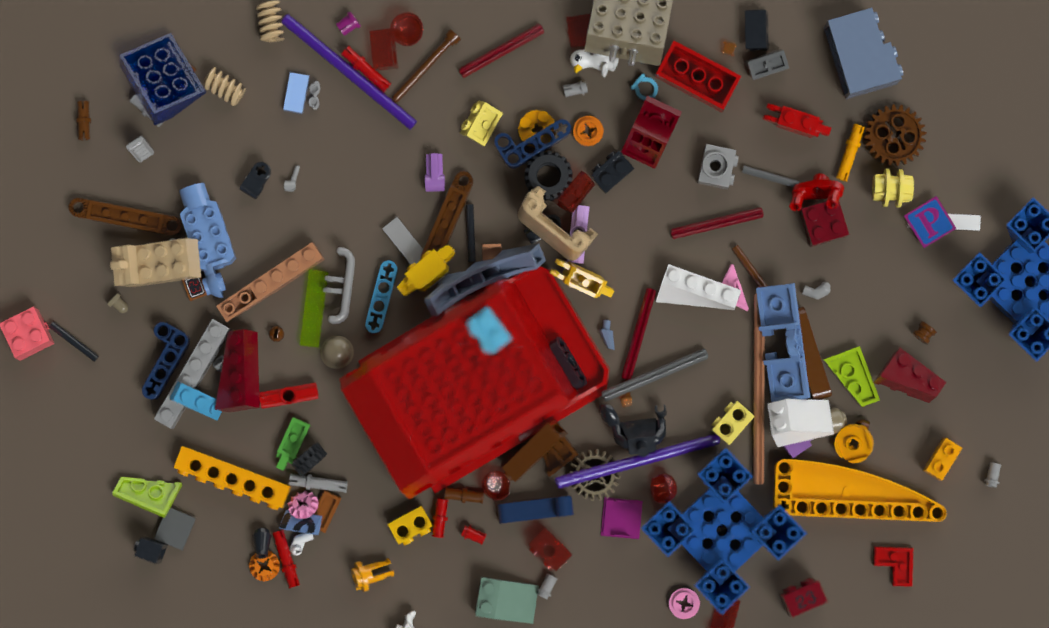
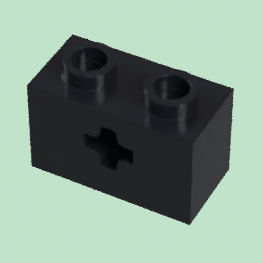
(150, 550)

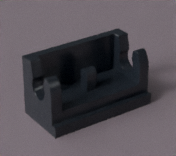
(756, 30)

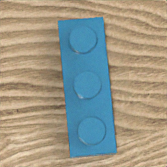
(195, 400)

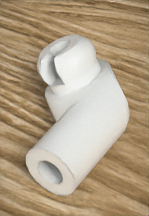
(298, 543)

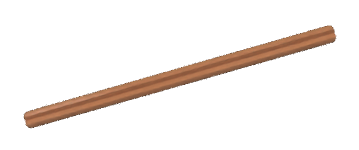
(759, 387)

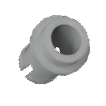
(575, 89)
(993, 475)
(547, 586)

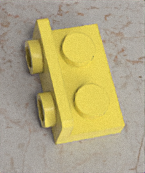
(481, 122)

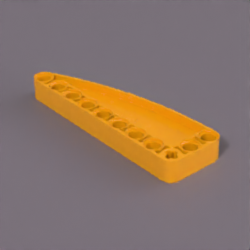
(835, 484)

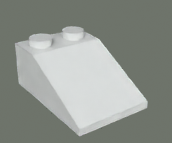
(799, 420)

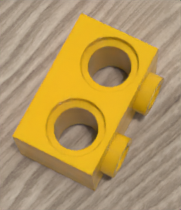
(408, 521)

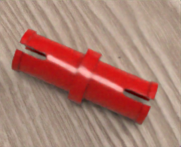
(440, 518)

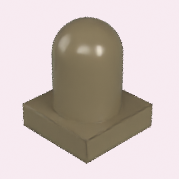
(120, 305)

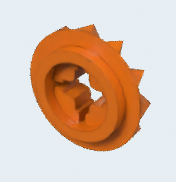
(591, 122)
(265, 575)

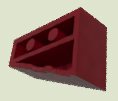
(910, 376)

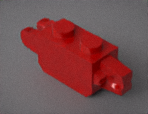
(797, 121)

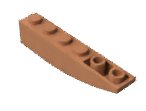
(271, 282)

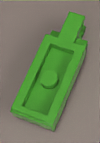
(291, 442)

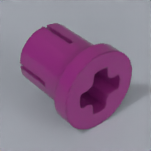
(348, 23)

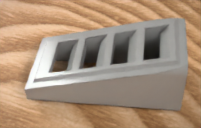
(140, 149)

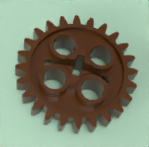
(909, 126)

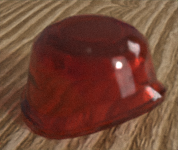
(406, 29)

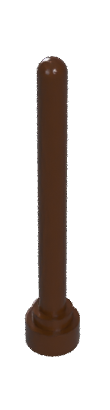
(450, 39)

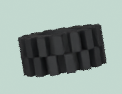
(309, 459)

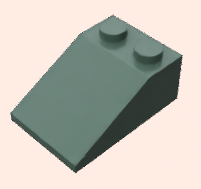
(507, 600)

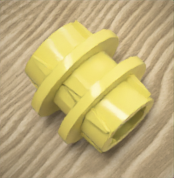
(892, 188)

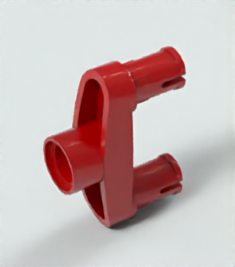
(818, 188)

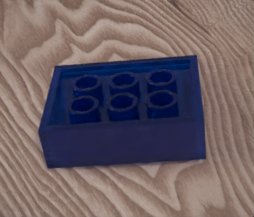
(161, 78)

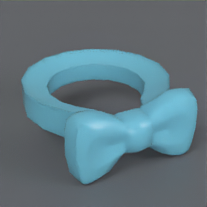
(644, 79)

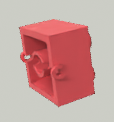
(26, 333)

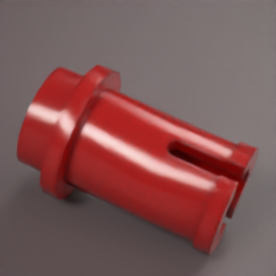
(473, 534)

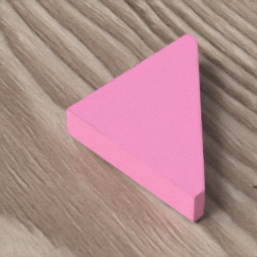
(732, 280)

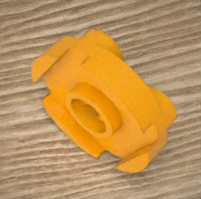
(533, 118)
(848, 452)

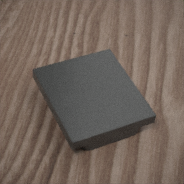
(175, 528)

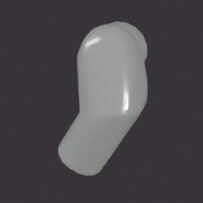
(819, 292)

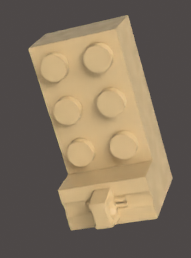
(155, 262)

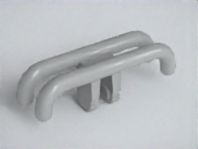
(347, 287)

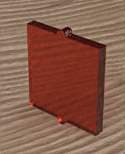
(578, 29)

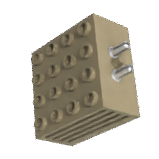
(629, 29)

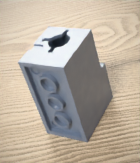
(860, 55)

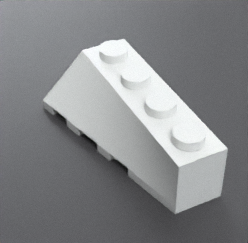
(695, 290)

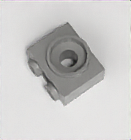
(726, 158)

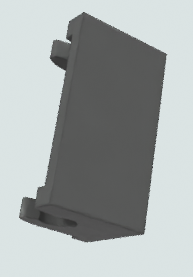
(767, 64)

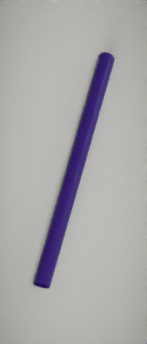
(348, 71)
(636, 461)

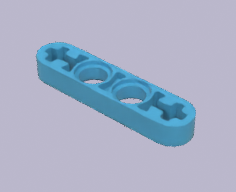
(378, 296)

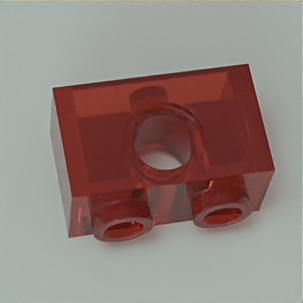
(541, 541)

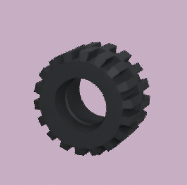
(549, 159)

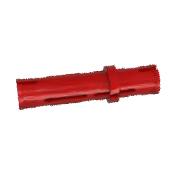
(365, 68)
(286, 559)

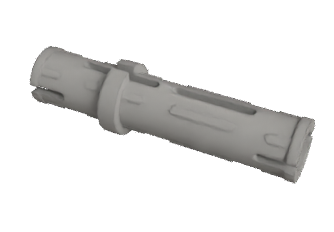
(318, 483)

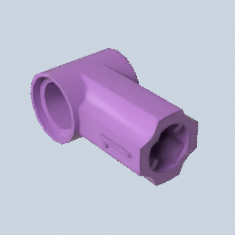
(434, 173)

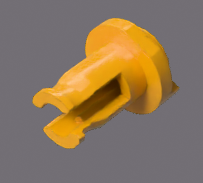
(363, 575)

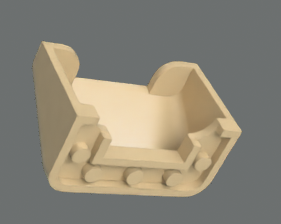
(531, 216)

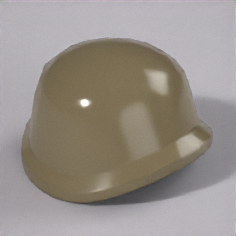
(337, 352)

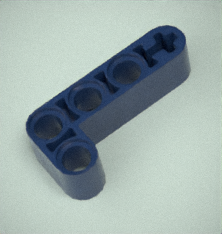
(535, 140)
(162, 362)
(535, 509)

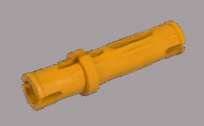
(850, 152)

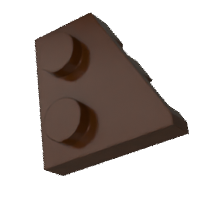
(559, 456)

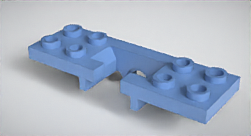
(777, 311)

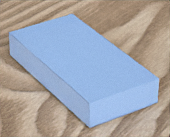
(296, 93)

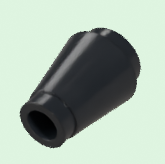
(261, 542)

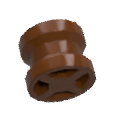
(924, 332)

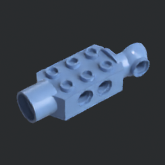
(205, 222)

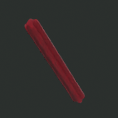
(501, 50)
(716, 223)
(638, 334)

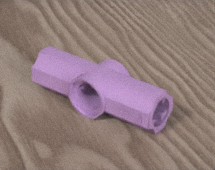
(579, 221)

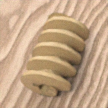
(269, 21)
(223, 87)

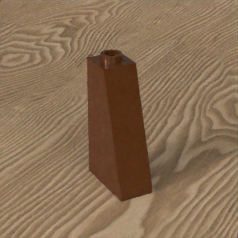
(534, 450)

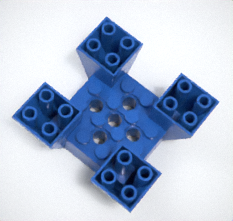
(996, 281)
(774, 531)

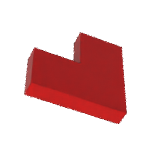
(900, 559)

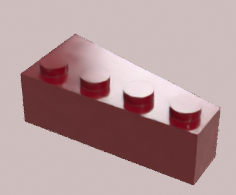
(239, 373)

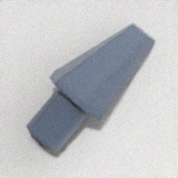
(607, 335)

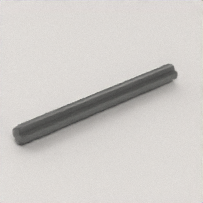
(654, 375)

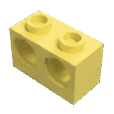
(736, 426)

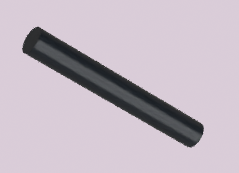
(470, 232)
(73, 341)

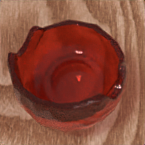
(496, 485)
(663, 488)

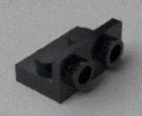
(612, 171)

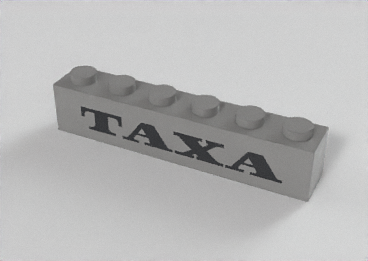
(194, 370)

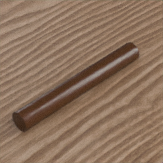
(749, 267)

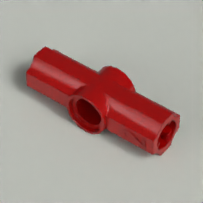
(276, 397)

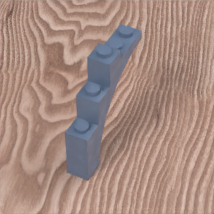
(482, 273)

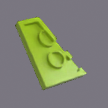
(854, 375)
(148, 495)

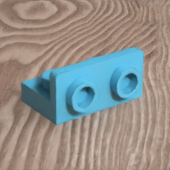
(489, 331)

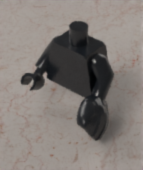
(638, 435)

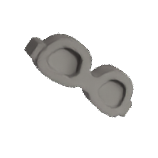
(314, 89)

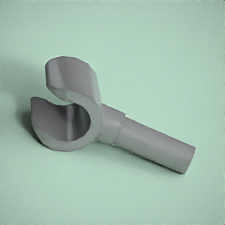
(290, 186)

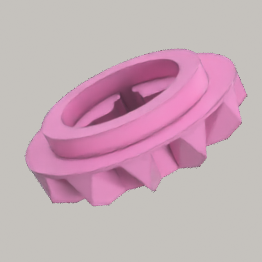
(302, 511)
(692, 598)

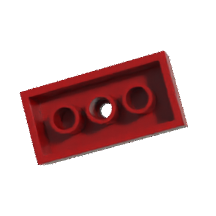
(683, 64)

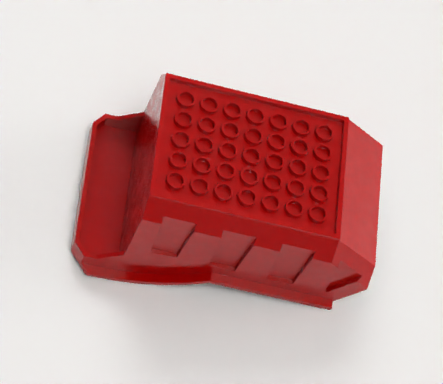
(449, 407)

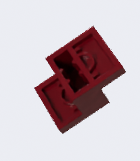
(651, 132)

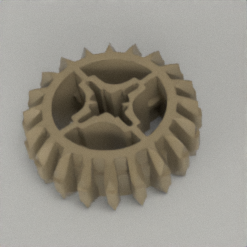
(583, 487)

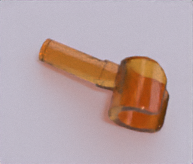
(627, 400)

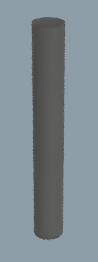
(769, 176)

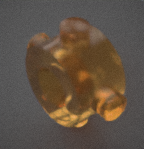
(729, 48)

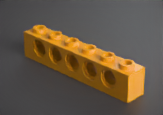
(187, 456)

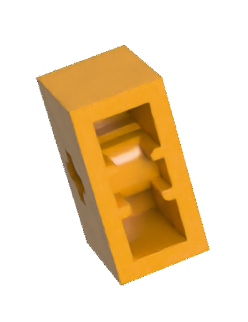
(942, 459)

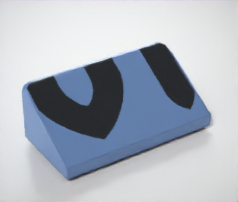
(308, 525)

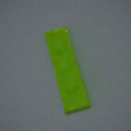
(313, 309)

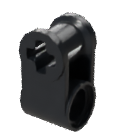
(253, 183)

